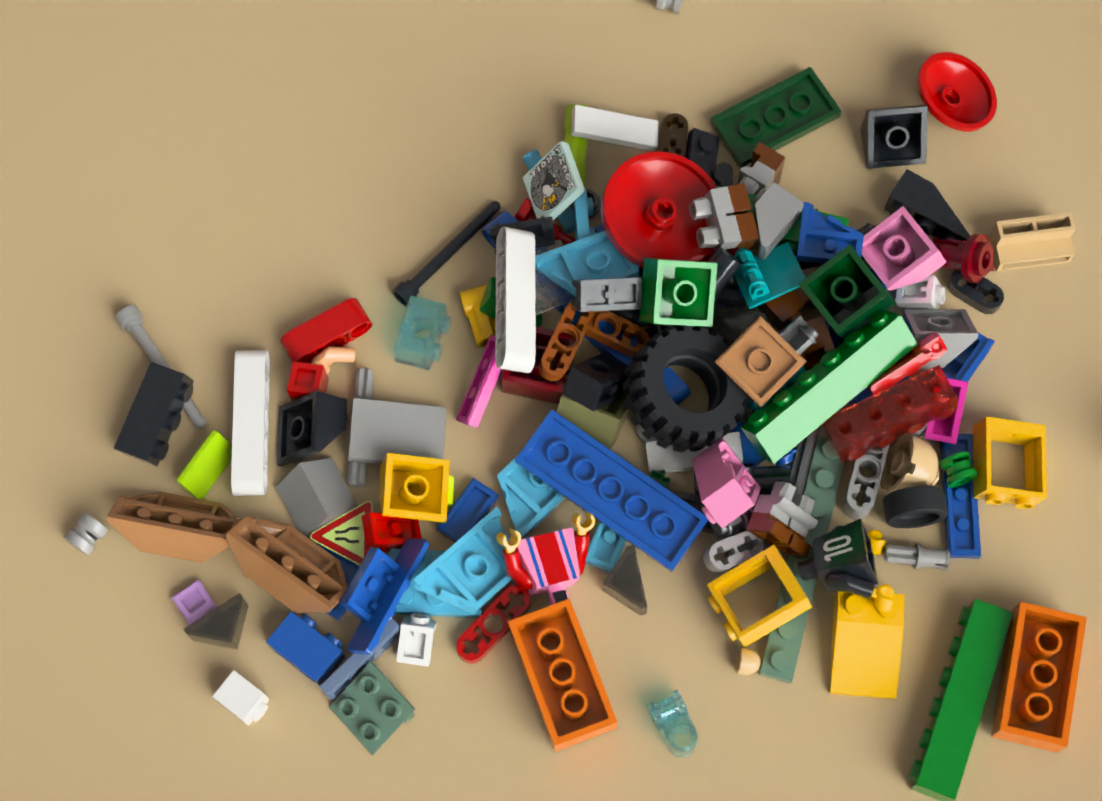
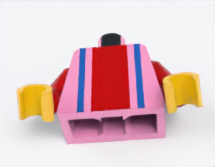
(548, 560)

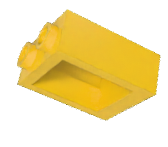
(1033, 439)
(743, 574)

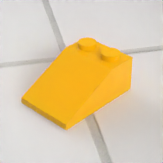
(865, 646)

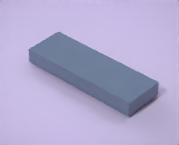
(357, 662)

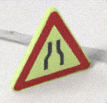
(345, 534)

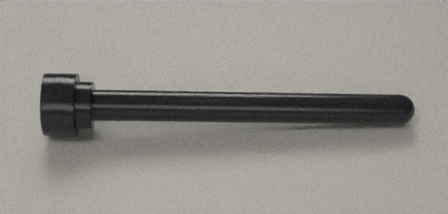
(404, 290)

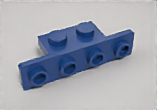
(378, 590)

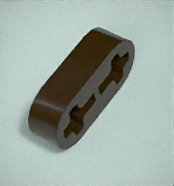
(667, 140)

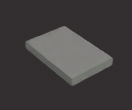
(395, 428)

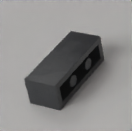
(154, 414)

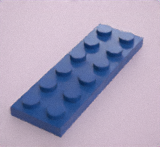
(611, 490)

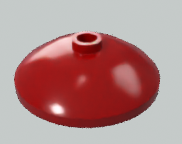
(956, 92)

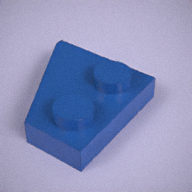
(824, 237)

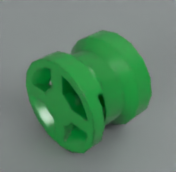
(958, 469)

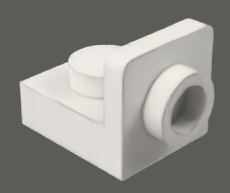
(921, 295)
(416, 640)

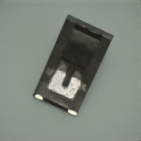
(625, 582)
(222, 625)

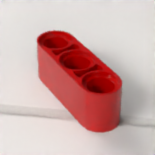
(331, 328)

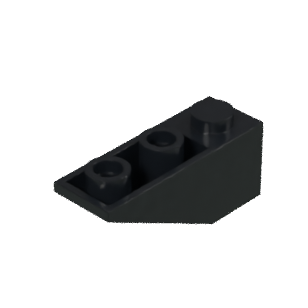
(926, 207)

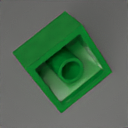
(678, 292)

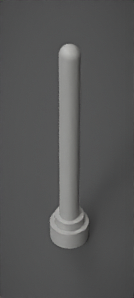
(131, 320)

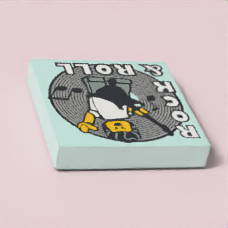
(554, 182)

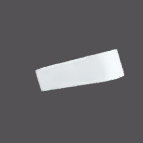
(515, 300)
(250, 423)

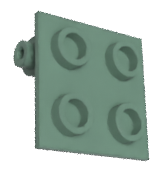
(372, 708)

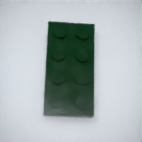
(776, 116)

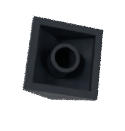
(895, 136)

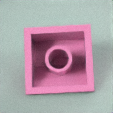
(901, 251)

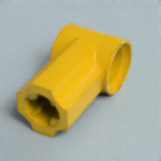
(481, 324)

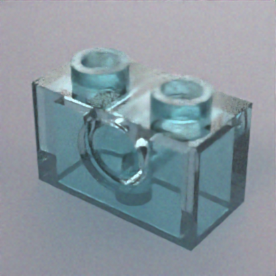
(419, 316)

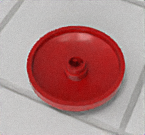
(649, 210)

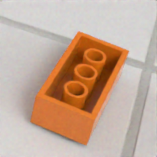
(562, 675)
(1039, 677)

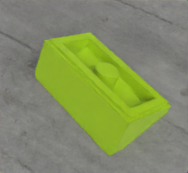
(206, 465)

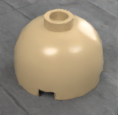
(911, 464)

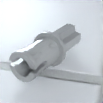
(917, 556)

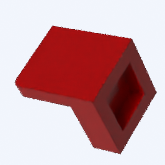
(306, 379)

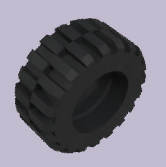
(659, 413)

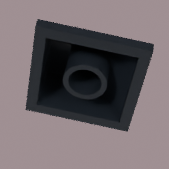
(309, 425)

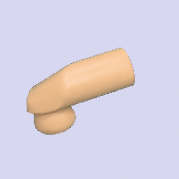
(334, 354)

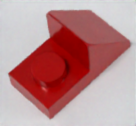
(388, 531)

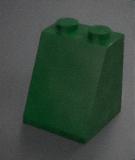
(846, 292)

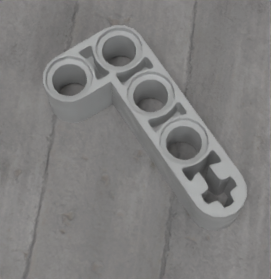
(874, 461)

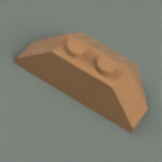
(173, 525)
(288, 565)

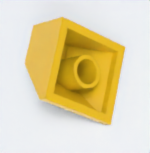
(414, 487)

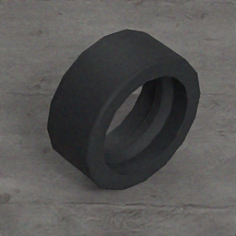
(915, 507)

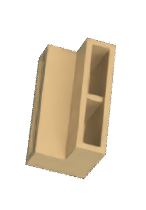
(1033, 241)

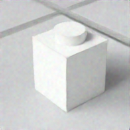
(242, 698)

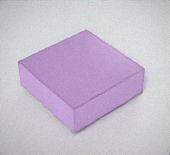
(194, 602)

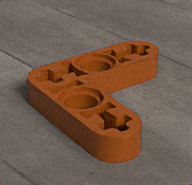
(588, 326)

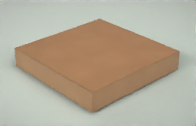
(760, 362)

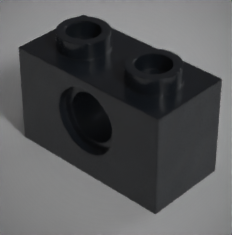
(596, 381)

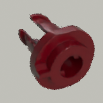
(970, 257)

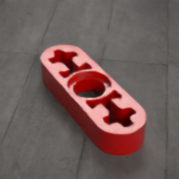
(470, 634)

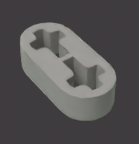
(730, 545)

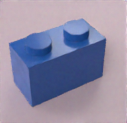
(306, 648)

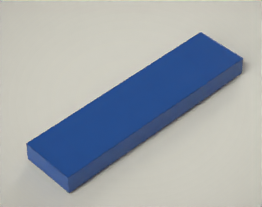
(962, 521)

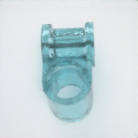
(673, 718)

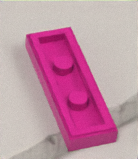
(480, 387)

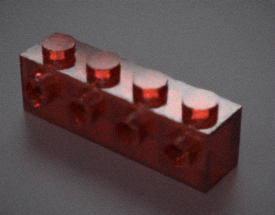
(891, 414)

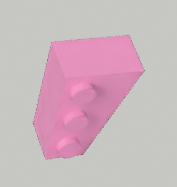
(724, 483)

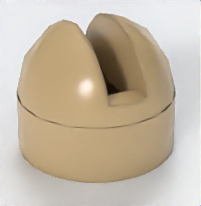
(746, 661)

